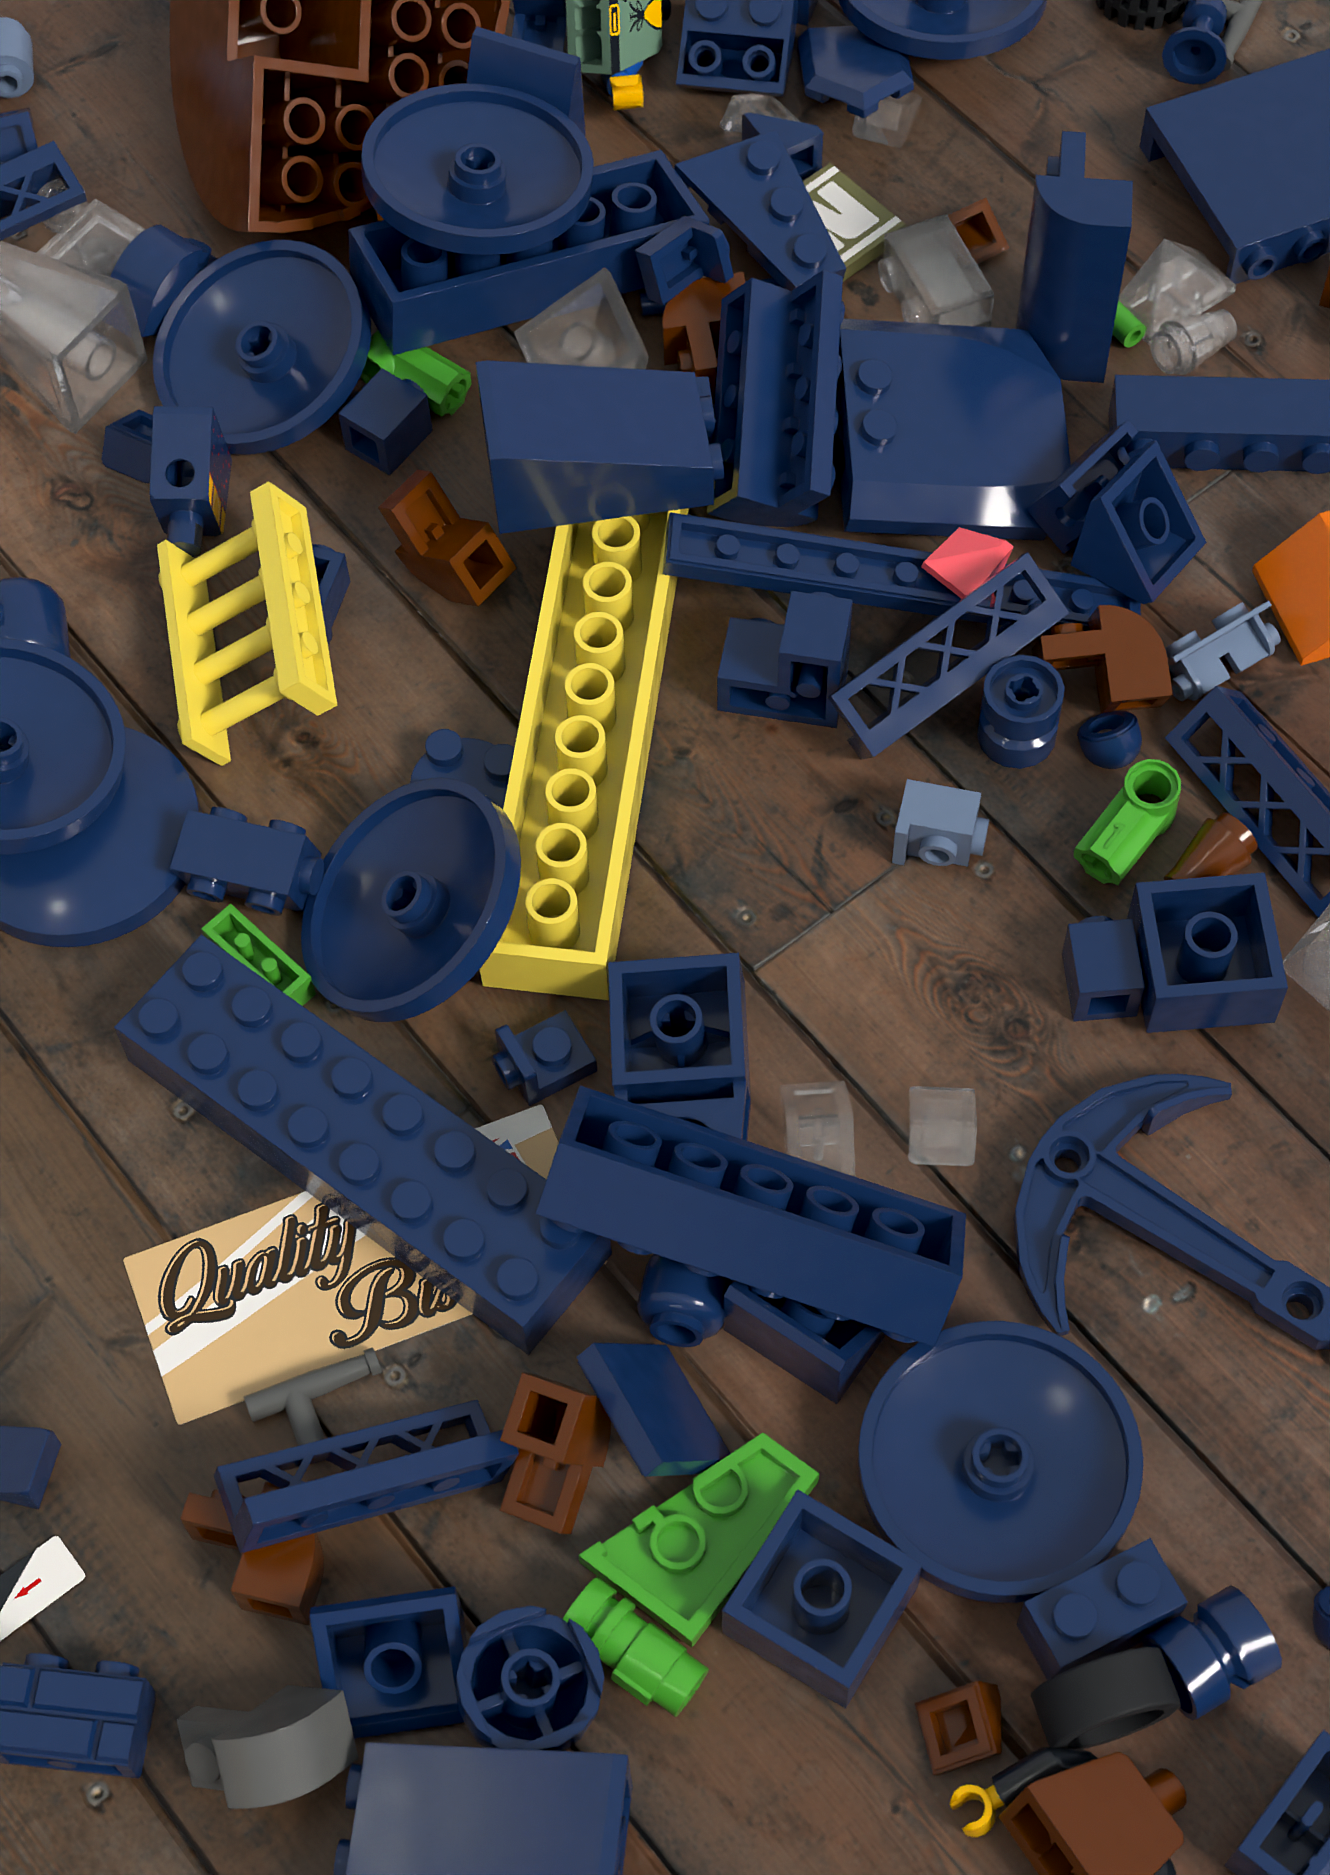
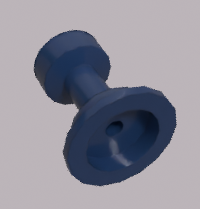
(1196, 50)

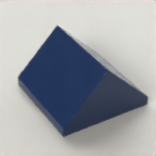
(1139, 529)
(800, 1339)
(393, 1659)

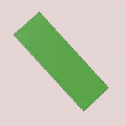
(256, 951)

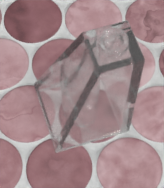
(66, 333)

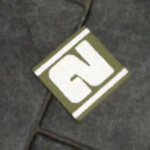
(851, 217)

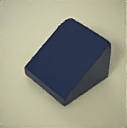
(129, 445)
(26, 1463)

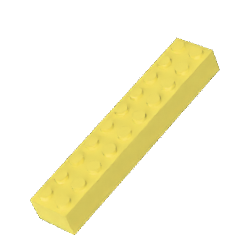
(584, 753)

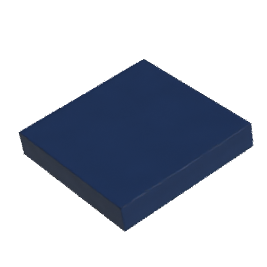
(653, 1408)

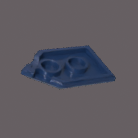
(851, 68)

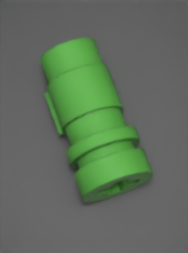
(638, 1652)

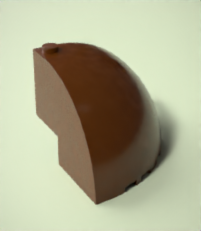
(286, 89)

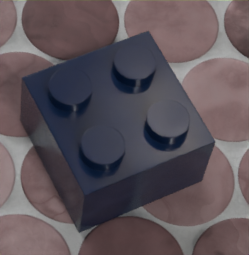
(1208, 952)
(821, 1598)

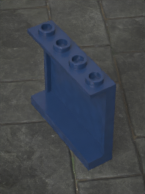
(1255, 162)

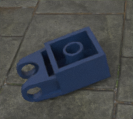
(692, 1075)

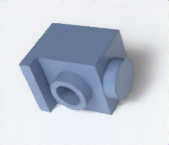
(939, 825)

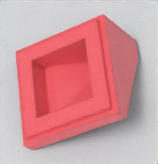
(967, 560)

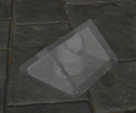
(585, 329)

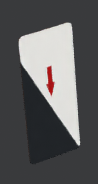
(36, 1584)

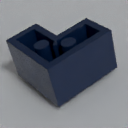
(788, 667)

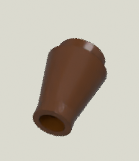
(1217, 849)

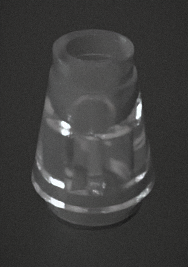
(1191, 340)

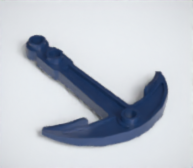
(1135, 1201)

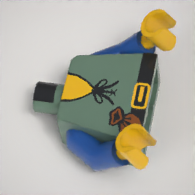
(615, 40)

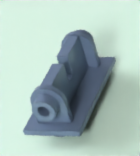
(1239, 638)

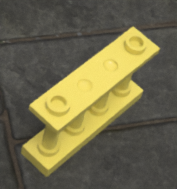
(291, 630)

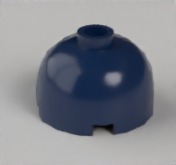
(529, 1681)

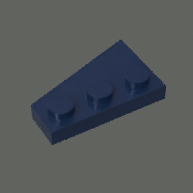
(766, 205)

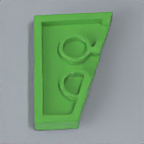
(696, 1546)

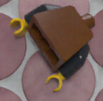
(1083, 1813)

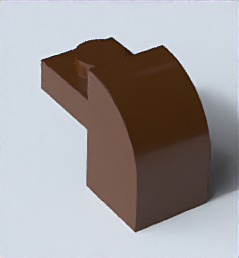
(693, 327)
(445, 552)
(1125, 654)
(559, 1441)
(269, 1580)

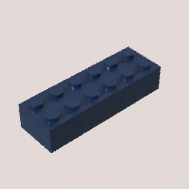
(439, 295)
(755, 1217)

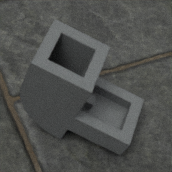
(272, 1752)

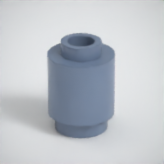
(15, 59)

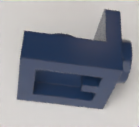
(543, 1057)

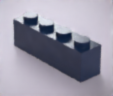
(1227, 421)

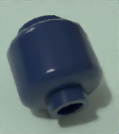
(681, 1304)

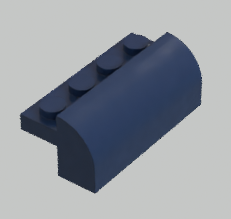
(1074, 263)
(777, 400)

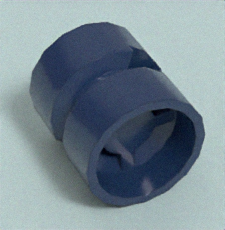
(1020, 711)
(1219, 1648)

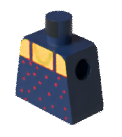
(189, 474)

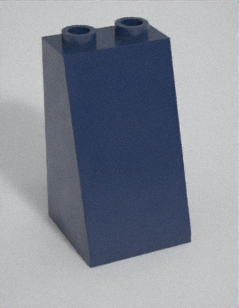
(594, 442)
(485, 1812)

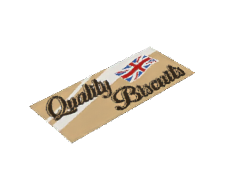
(290, 1291)

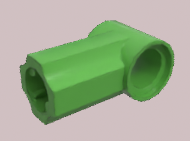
(437, 376)
(1130, 824)

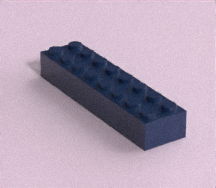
(361, 1141)

